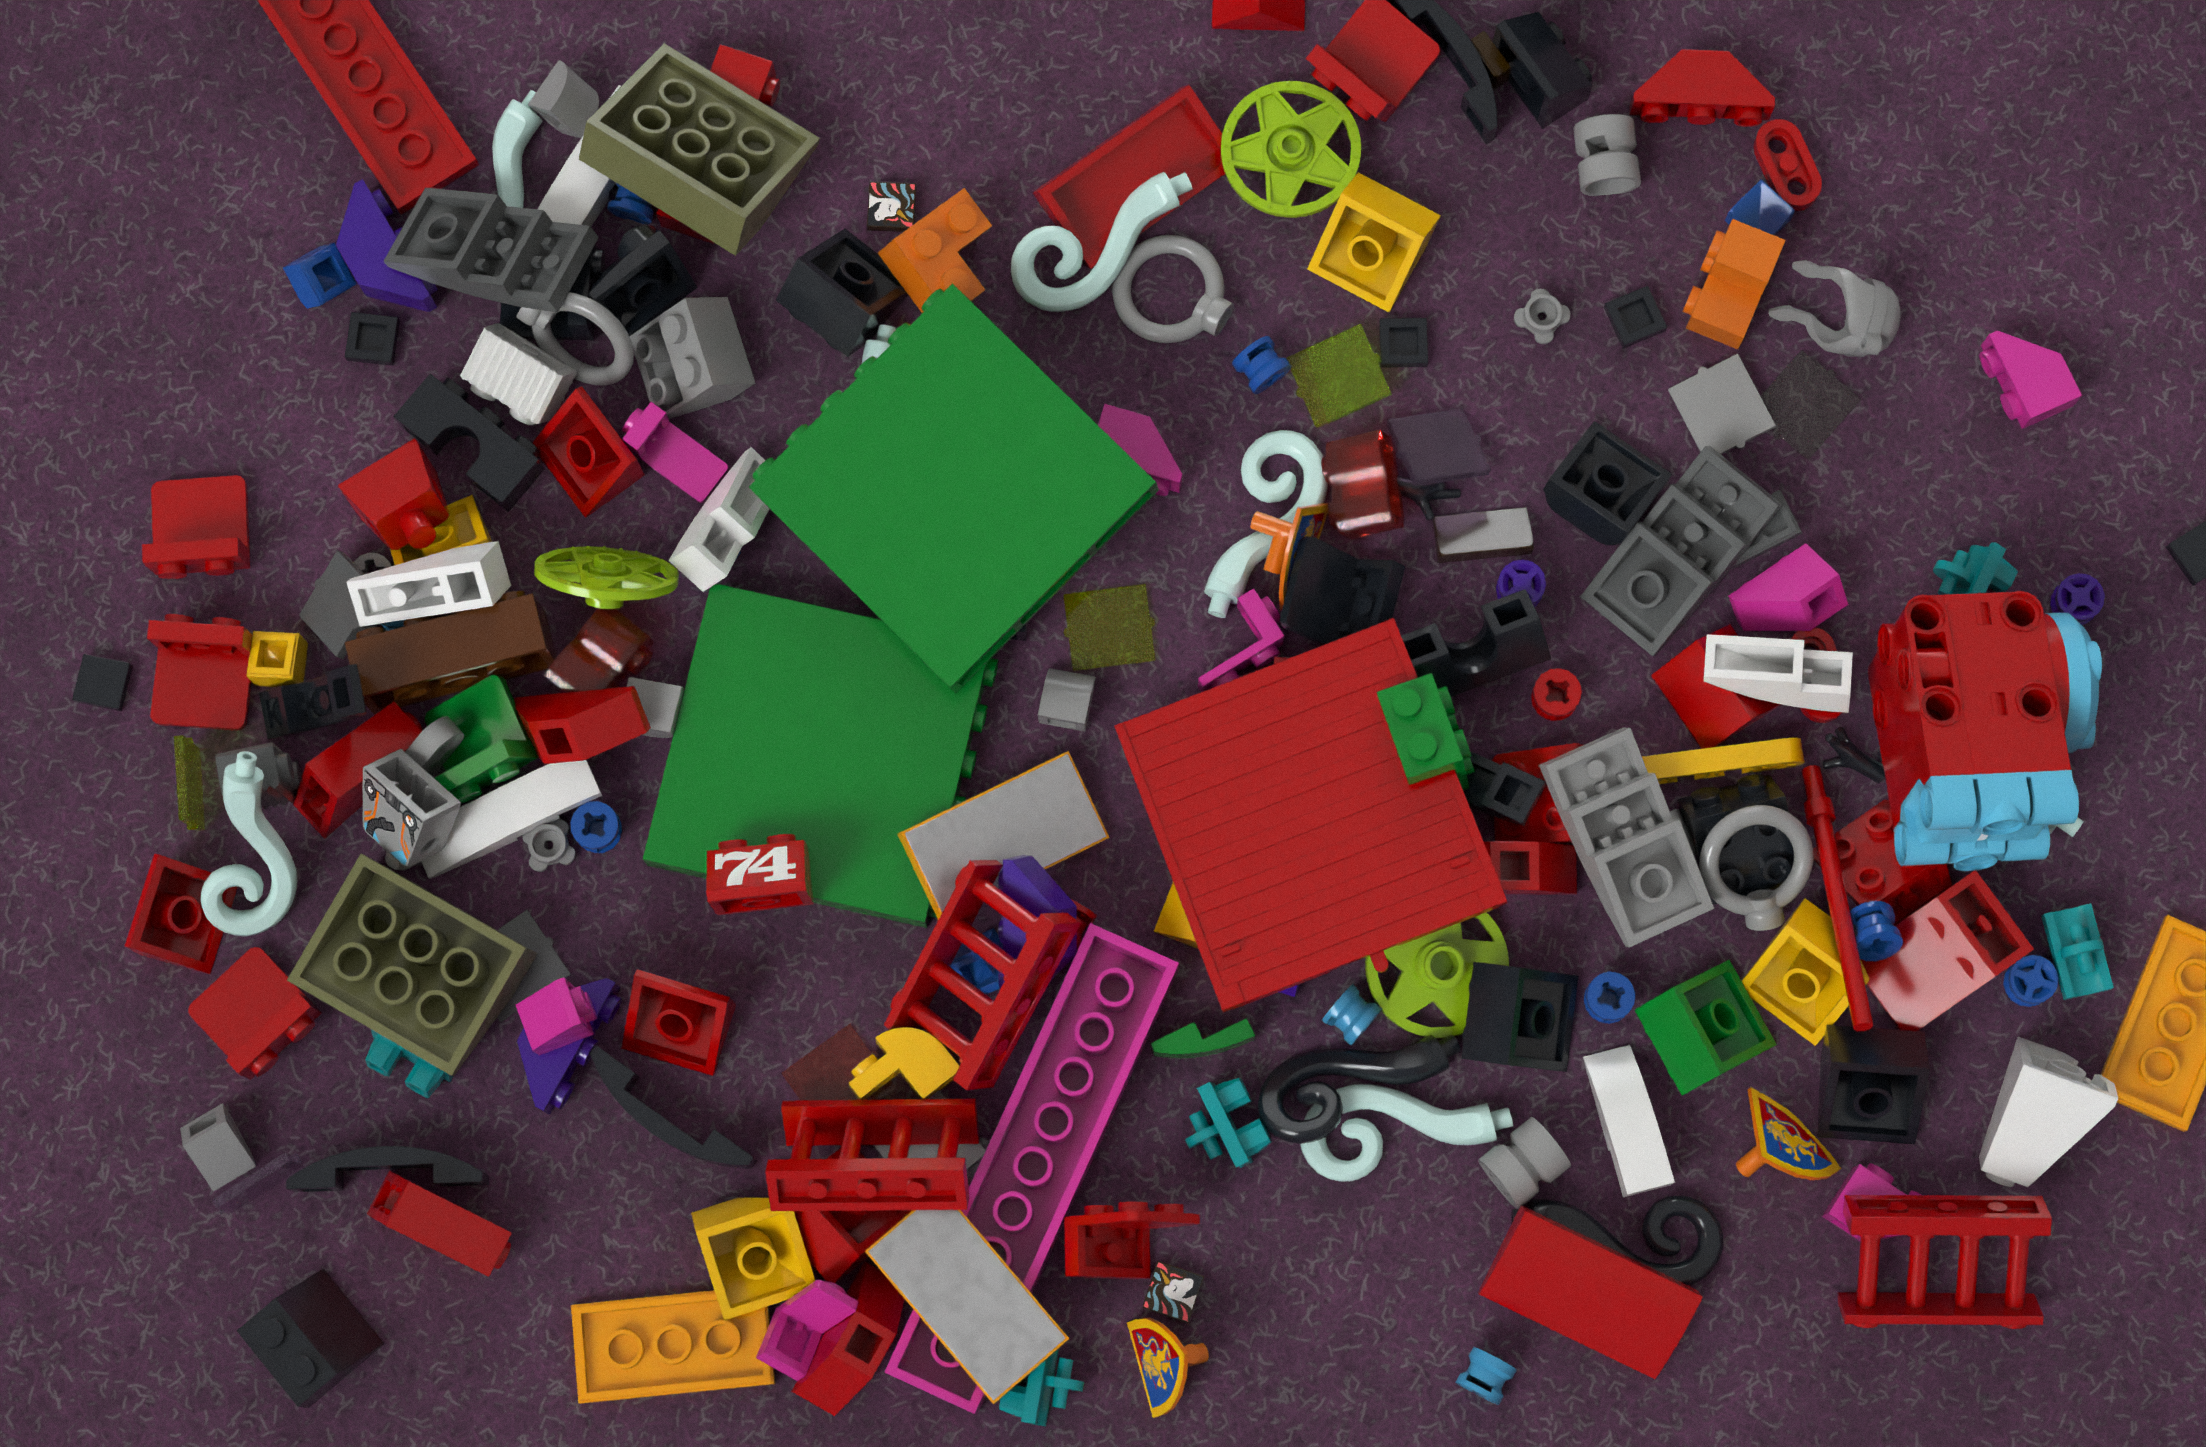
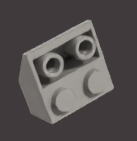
(692, 356)

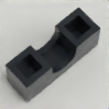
(440, 414)
(1505, 645)

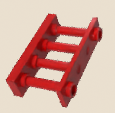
(1023, 977)
(873, 1182)
(1924, 1218)

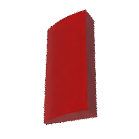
(1167, 138)
(1590, 1292)

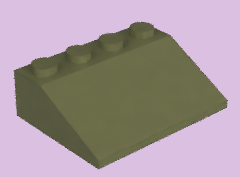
(697, 148)
(411, 965)

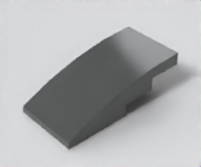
(491, 249)
(1681, 550)

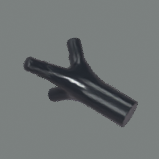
(1423, 493)
(1852, 757)

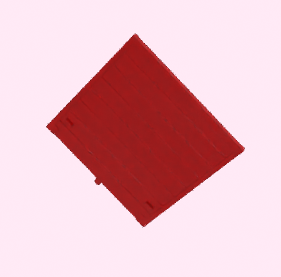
(1300, 822)

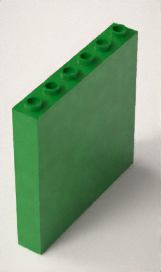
(953, 486)
(818, 734)

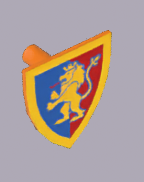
(1286, 538)
(1784, 1143)
(1163, 1362)

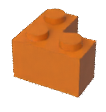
(927, 252)
(1738, 273)

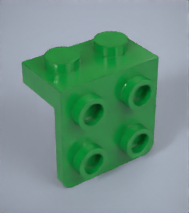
(1425, 730)
(493, 738)

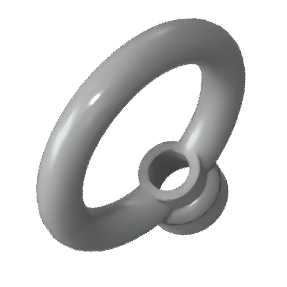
(1209, 313)
(603, 318)
(1761, 907)

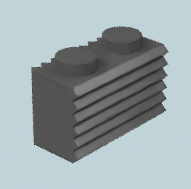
(280, 773)

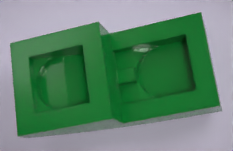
(1189, 1043)

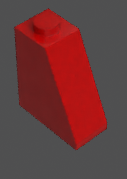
(334, 779)
(440, 1224)

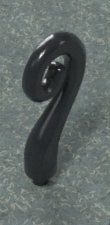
(1402, 1066)
(1689, 1271)

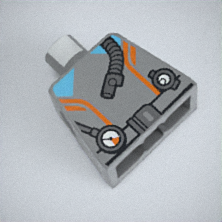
(406, 810)

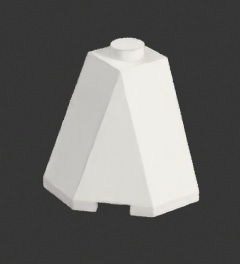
(2041, 1113)

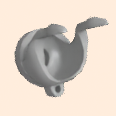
(1871, 313)

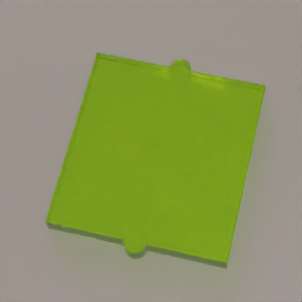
(1339, 376)
(1109, 627)
(189, 783)

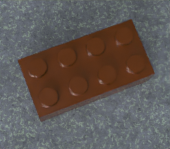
(452, 651)

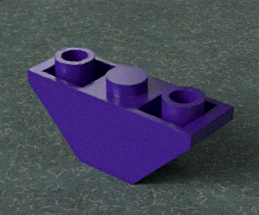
(365, 244)
(1037, 892)
(551, 1072)

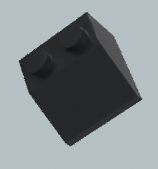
(1541, 67)
(842, 292)
(1519, 1017)
(1872, 1084)
(310, 1338)

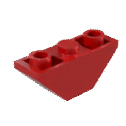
(1703, 88)
(581, 722)
(1534, 867)
(855, 1346)

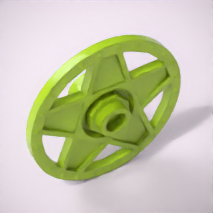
(1290, 148)
(606, 575)
(1436, 971)

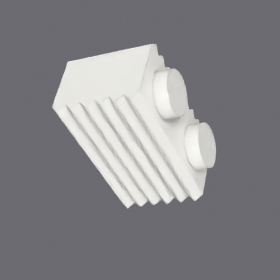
(517, 375)

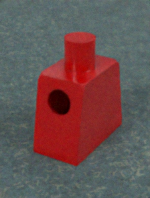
(399, 497)

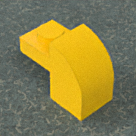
(914, 1055)

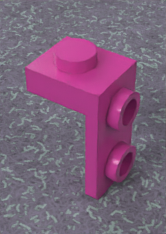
(673, 452)
(1262, 619)
(800, 1324)

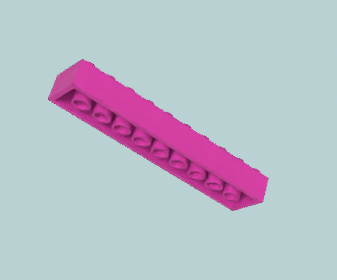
(1050, 1130)

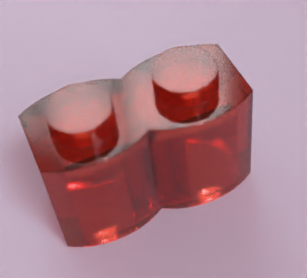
(1363, 485)
(601, 654)

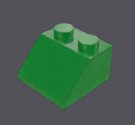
(1705, 1027)

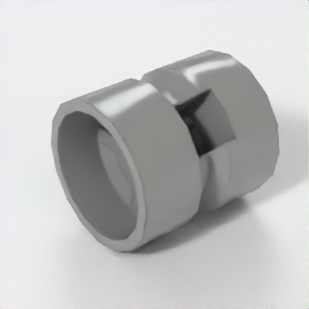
(1607, 155)
(1524, 1163)

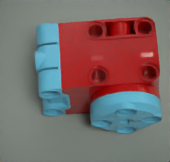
(1978, 725)

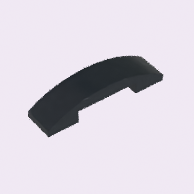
(1477, 102)
(313, 703)
(1502, 790)
(620, 1082)
(329, 1172)

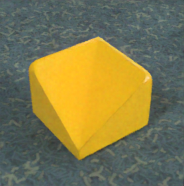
(277, 659)

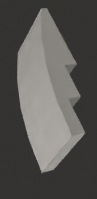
(1626, 837)

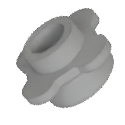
(1545, 303)
(561, 850)

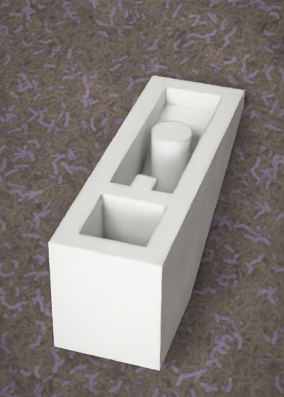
(431, 585)

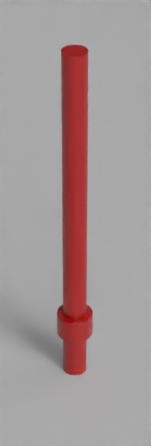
(1821, 815)

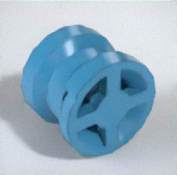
(1351, 1014)
(1488, 1371)

